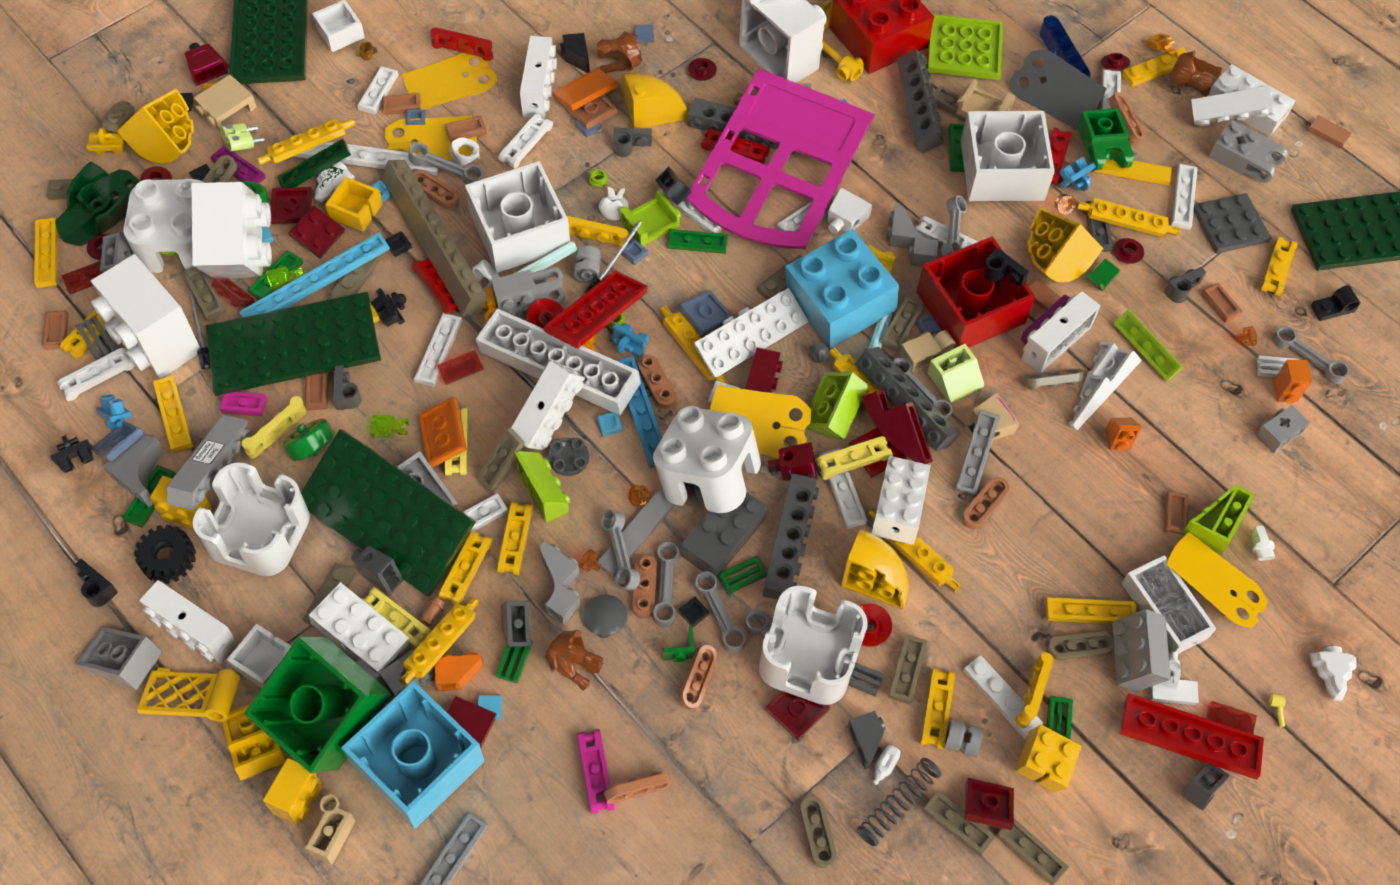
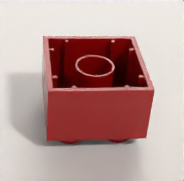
(881, 29)
(968, 302)

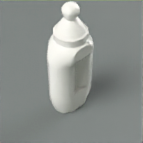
(886, 763)

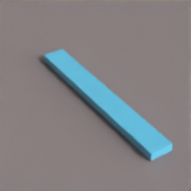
(319, 277)

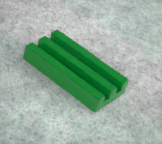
(750, 580)
(507, 676)
(1050, 716)

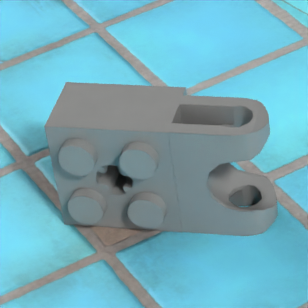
(1248, 152)
(520, 290)

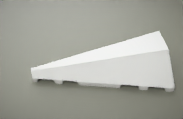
(1110, 369)

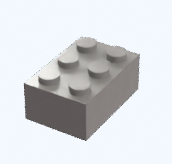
(1141, 650)

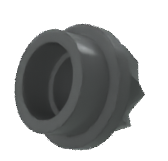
(819, 352)

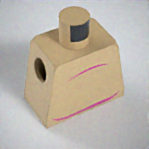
(1007, 422)

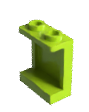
(656, 217)

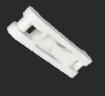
(525, 140)
(939, 232)
(95, 373)

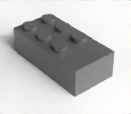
(722, 535)

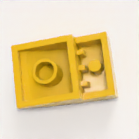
(250, 746)

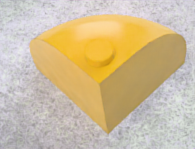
(651, 101)
(160, 129)
(1061, 246)
(876, 571)

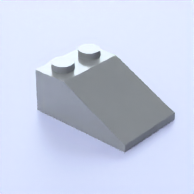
(422, 471)
(120, 657)

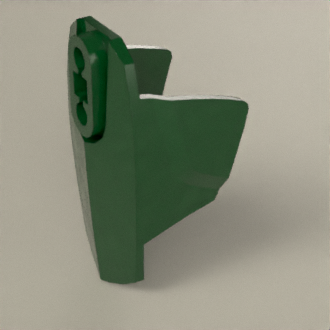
(92, 205)

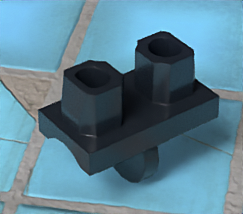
(391, 304)
(64, 457)

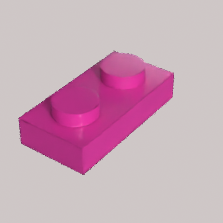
(243, 403)

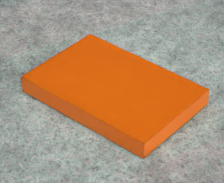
(585, 89)
(442, 432)

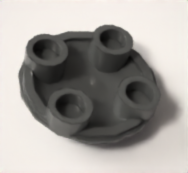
(568, 456)
(605, 615)

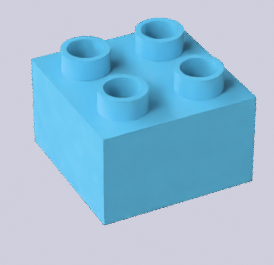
(842, 288)
(414, 754)

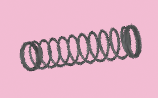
(869, 837)

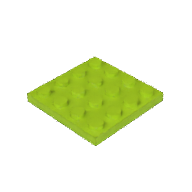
(965, 47)

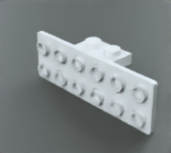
(750, 330)

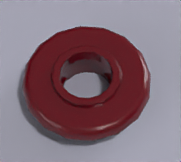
(1115, 62)
(702, 74)
(156, 172)
(93, 244)
(1125, 256)

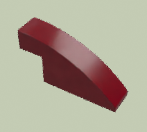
(899, 426)

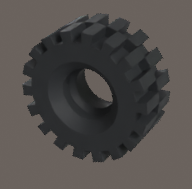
(172, 566)

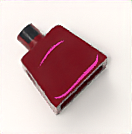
(205, 63)
(795, 460)

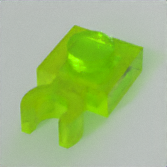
(385, 426)

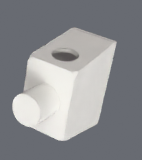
(847, 212)

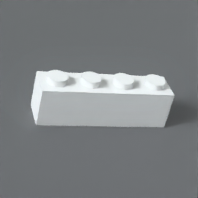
(1231, 106)

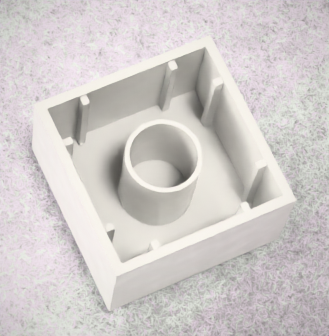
(783, 36)
(1007, 156)
(517, 216)
(229, 230)
(144, 317)

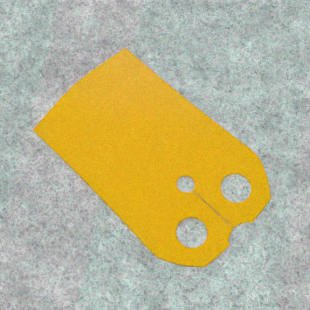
(444, 80)
(431, 134)
(763, 411)
(1215, 578)

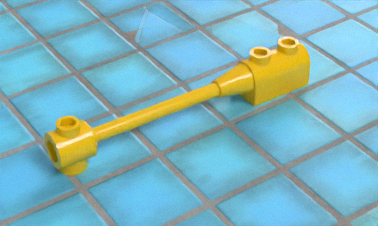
(848, 67)

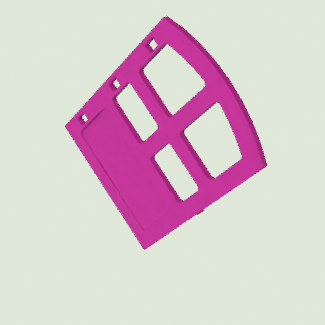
(798, 122)

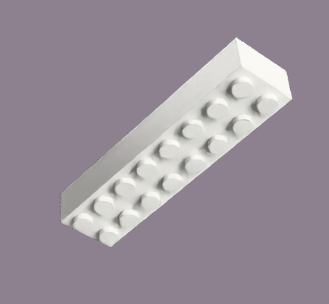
(531, 349)

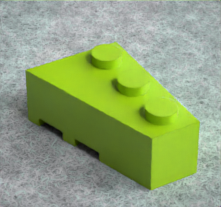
(1221, 519)

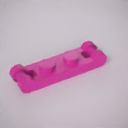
(594, 769)

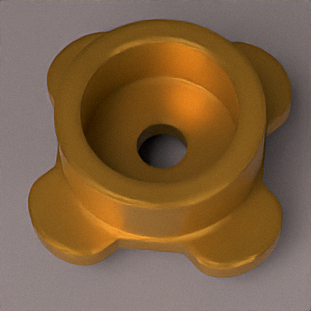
(366, 50)

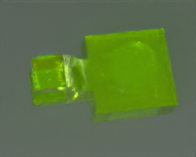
(281, 276)

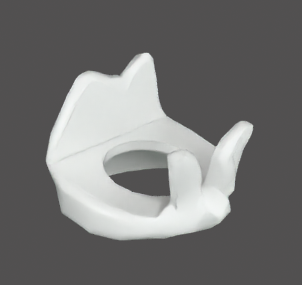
(461, 159)
(611, 209)
(484, 269)

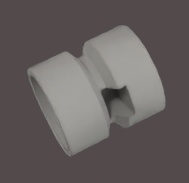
(587, 264)
(955, 737)

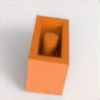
(1292, 381)

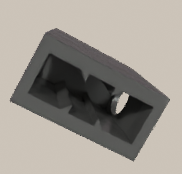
(372, 564)

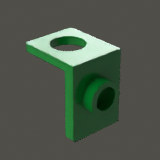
(1103, 274)
(680, 654)

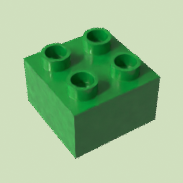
(316, 703)

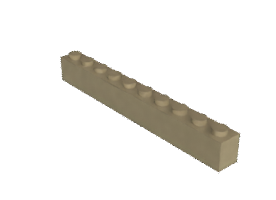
(434, 238)

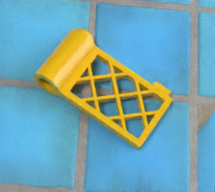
(217, 699)

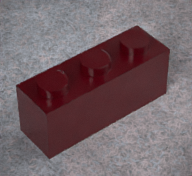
(764, 370)

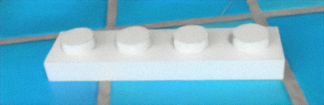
(999, 693)

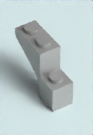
(904, 235)
(562, 572)

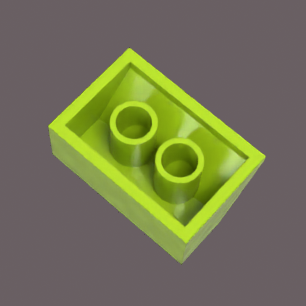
(836, 404)
(542, 485)

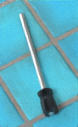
(595, 280)
(203, 352)

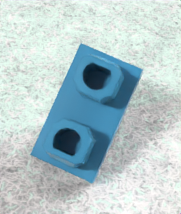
(1082, 181)
(628, 340)
(113, 411)

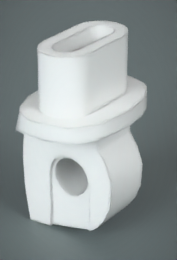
(1262, 545)
(1175, 670)

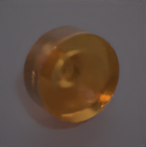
(1065, 204)
(1248, 336)
(639, 495)
(589, 561)

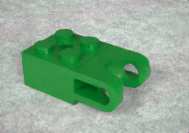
(1105, 137)

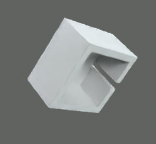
(338, 25)
(258, 655)

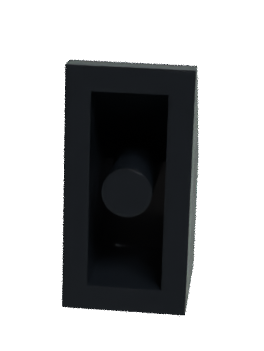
(576, 51)

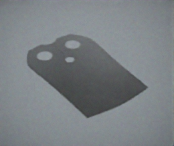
(1064, 92)

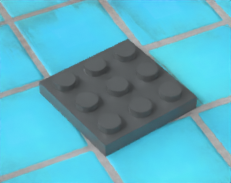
(1231, 223)

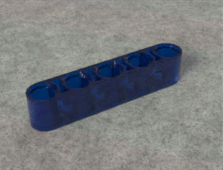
(1060, 43)

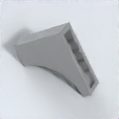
(134, 465)

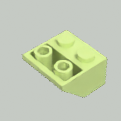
(956, 373)

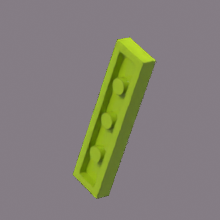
(1148, 345)

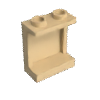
(223, 100)
(979, 100)

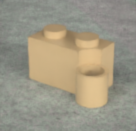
(925, 348)
(331, 831)

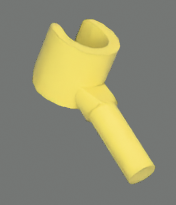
(1278, 701)

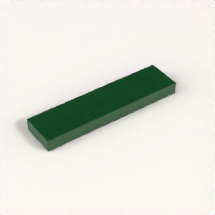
(314, 165)

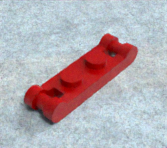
(461, 43)
(740, 146)
(1058, 151)
(435, 284)

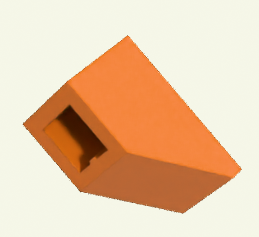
(1122, 433)
(456, 671)

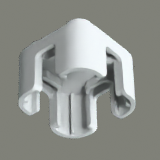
(160, 221)
(708, 452)
(254, 523)
(810, 648)

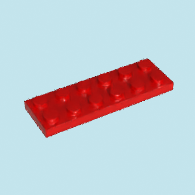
(595, 309)
(1192, 736)

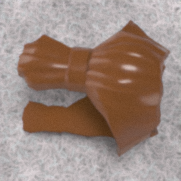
(623, 49)
(1189, 71)
(566, 651)

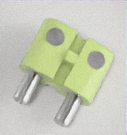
(239, 137)

